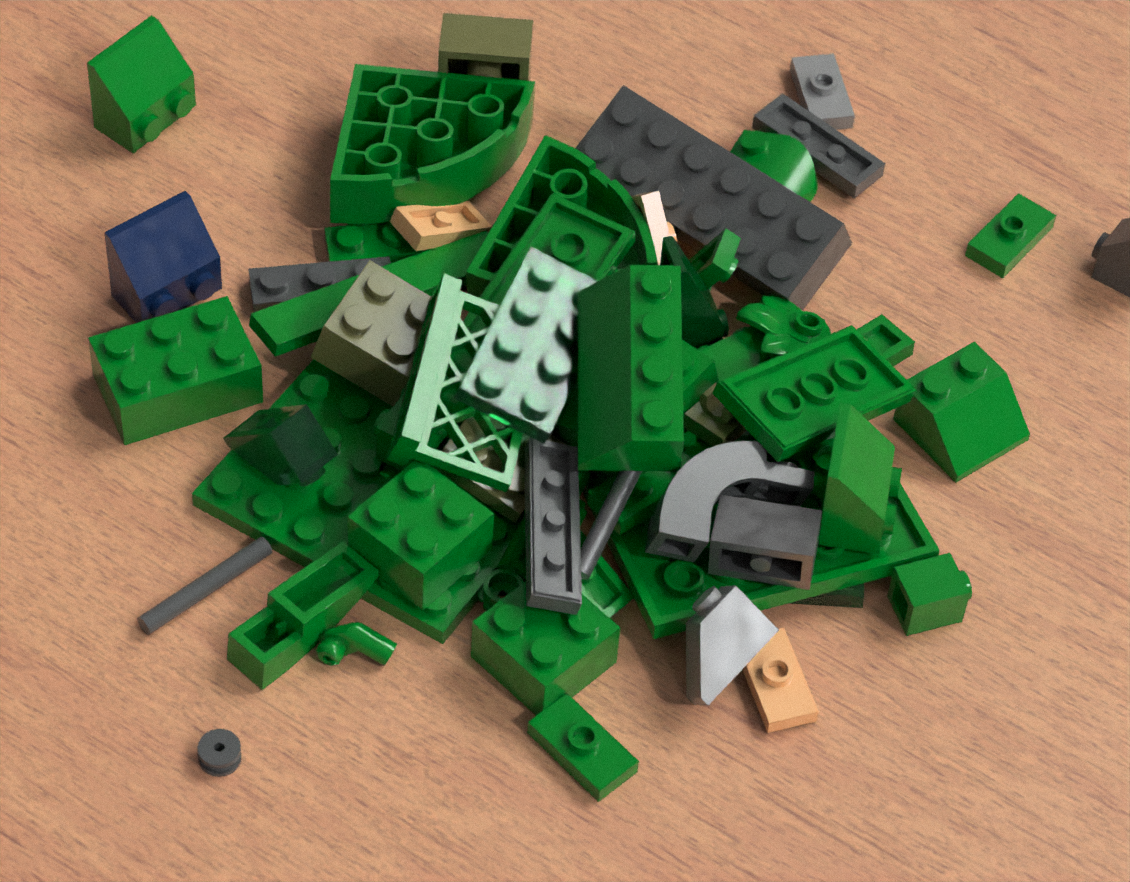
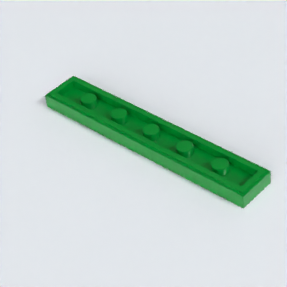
(303, 317)

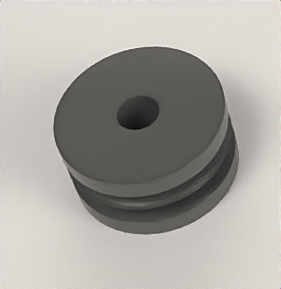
(219, 752)

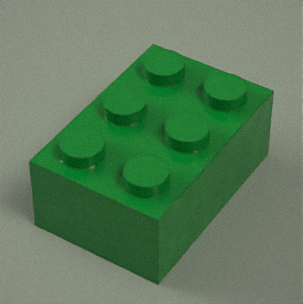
(176, 370)

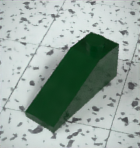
(701, 319)

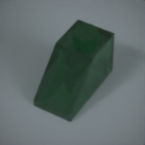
(283, 444)

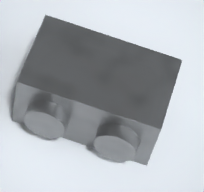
(764, 542)

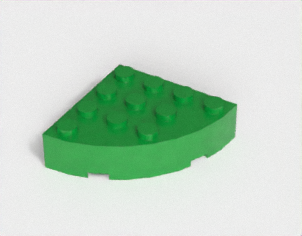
(424, 140)
(574, 177)

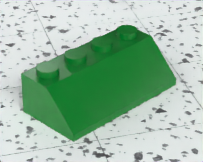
(631, 371)

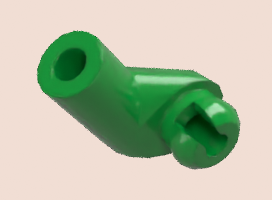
(354, 638)

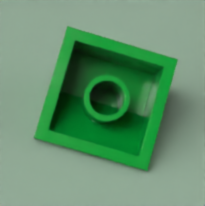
(140, 86)
(963, 412)
(859, 486)

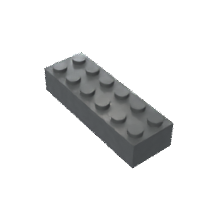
(704, 188)

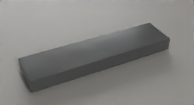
(552, 527)

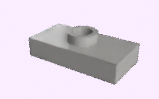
(822, 89)

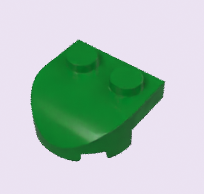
(779, 158)

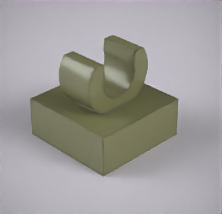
(712, 420)

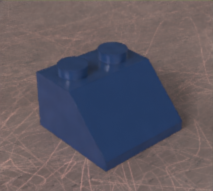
(162, 260)

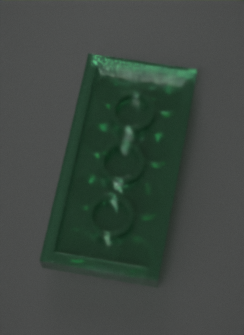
(530, 349)

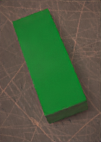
(299, 614)

